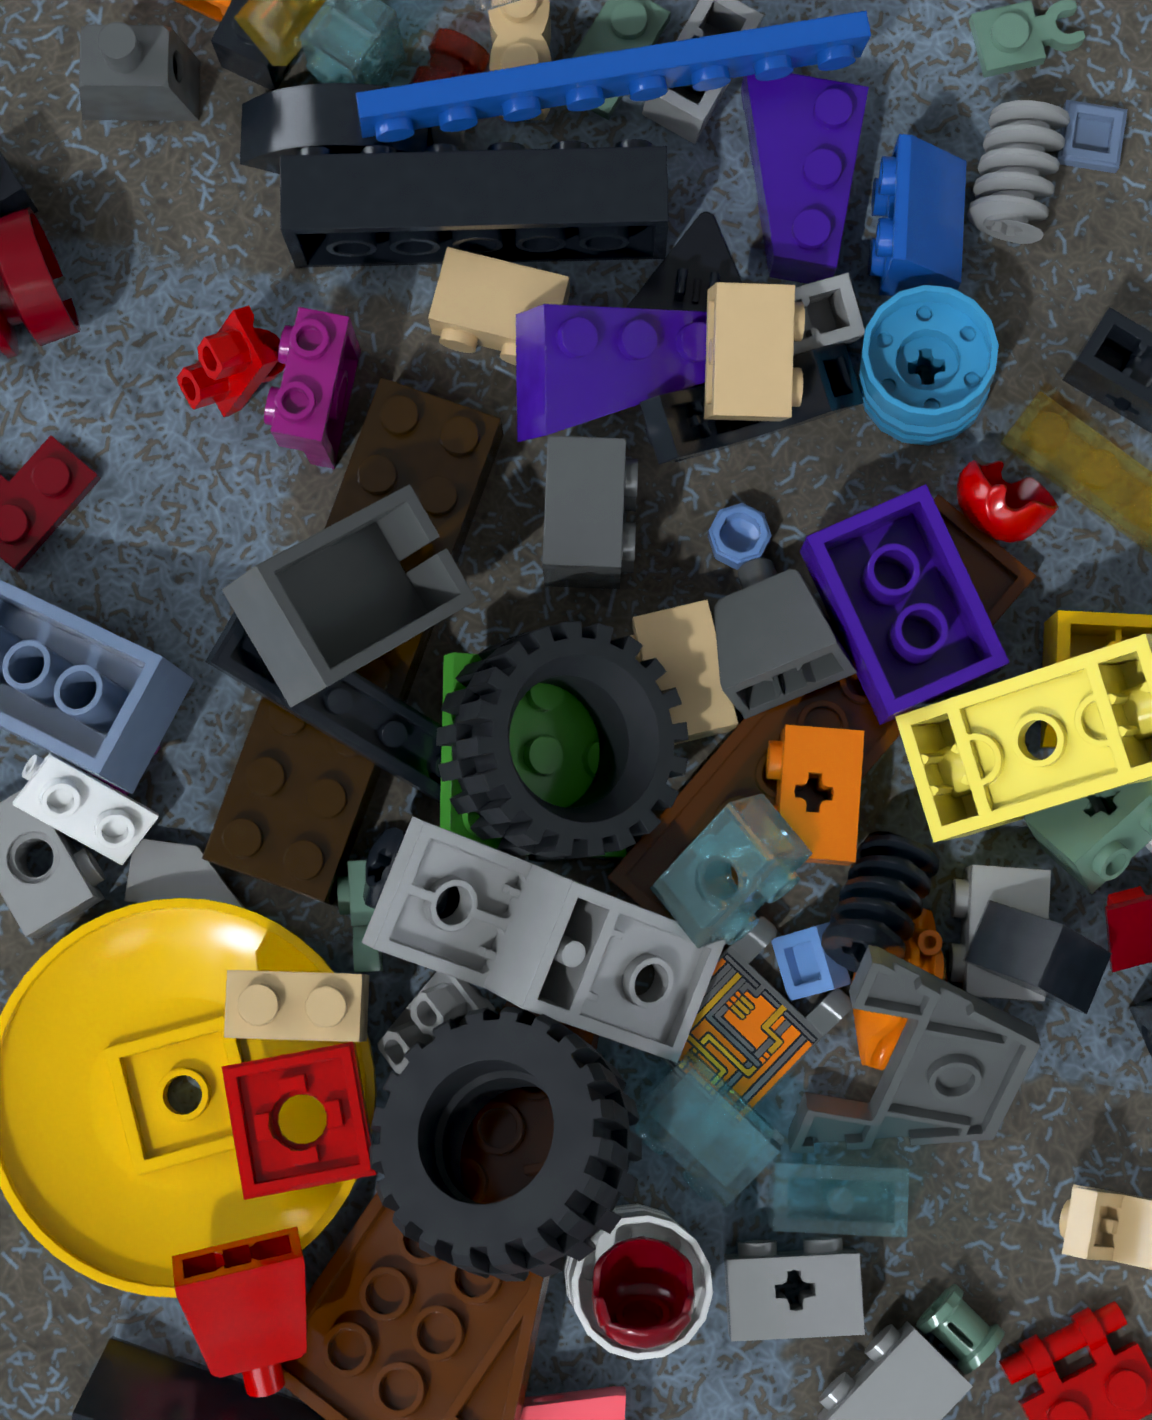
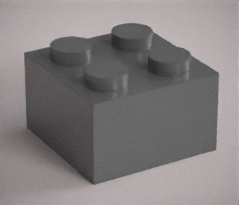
(583, 514)

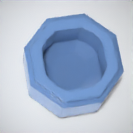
(739, 535)

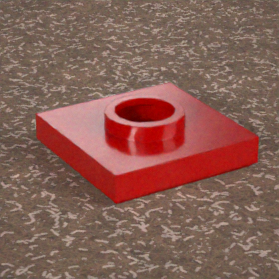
(264, 1155)

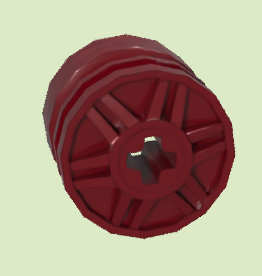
(28, 285)

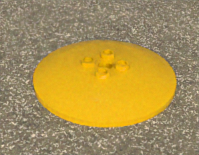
(85, 1076)

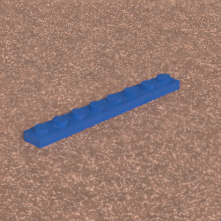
(590, 79)

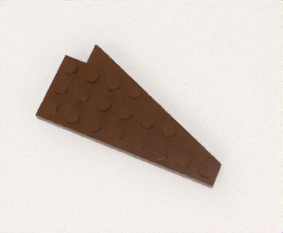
(418, 1335)

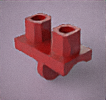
(231, 364)

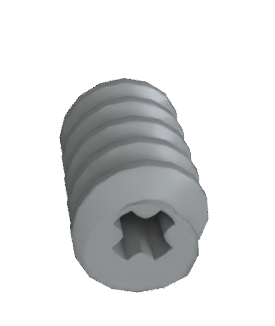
(1012, 168)

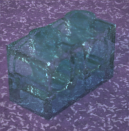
(353, 43)

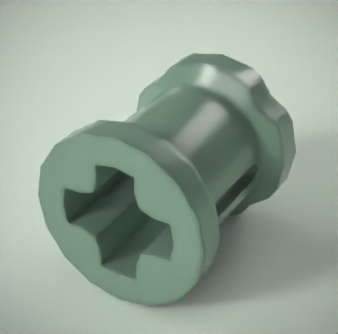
(960, 1329)

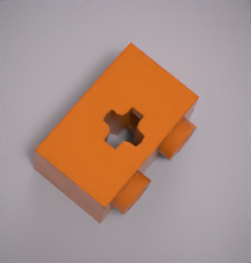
(835, 762)

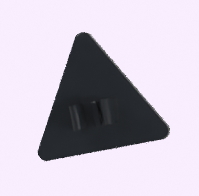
(689, 270)

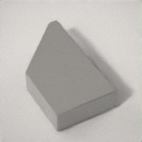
(174, 871)

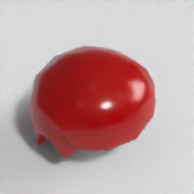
(1000, 507)

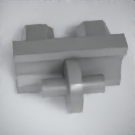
(437, 1002)

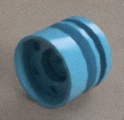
(935, 330)

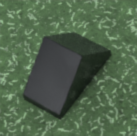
(1038, 955)

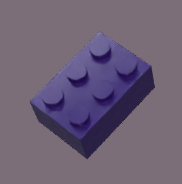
(903, 604)

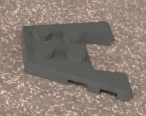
(946, 1075)

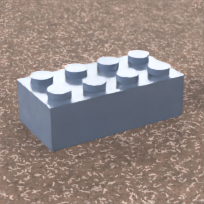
(83, 689)

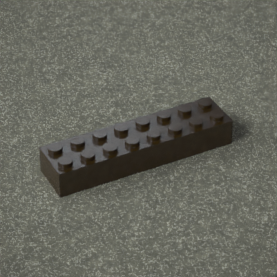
(295, 789)

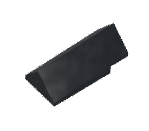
(152, 1386)

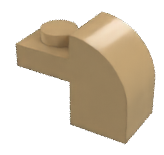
(1107, 1226)

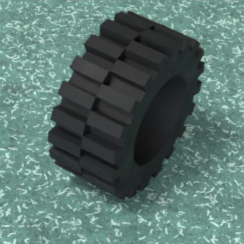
(631, 730)

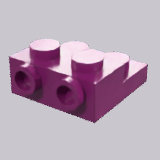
(315, 385)

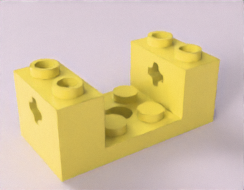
(973, 750)

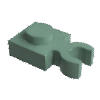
(1015, 39)
(351, 902)

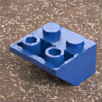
(921, 220)

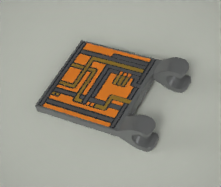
(750, 1028)

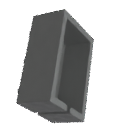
(345, 595)

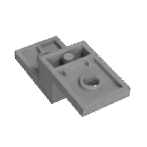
(542, 941)

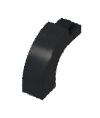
(317, 117)
(680, 432)

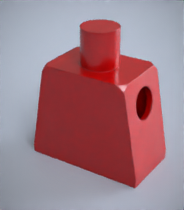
(246, 1306)

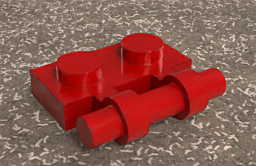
(1107, 1389)

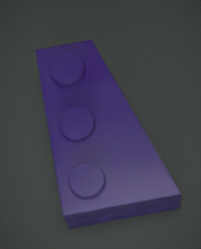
(803, 166)
(600, 360)

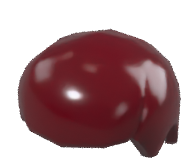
(643, 1292)

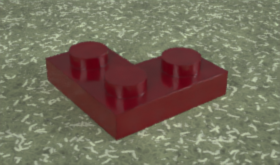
(40, 500)

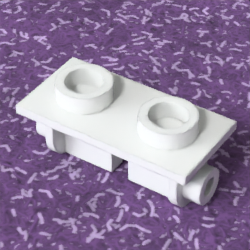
(83, 807)

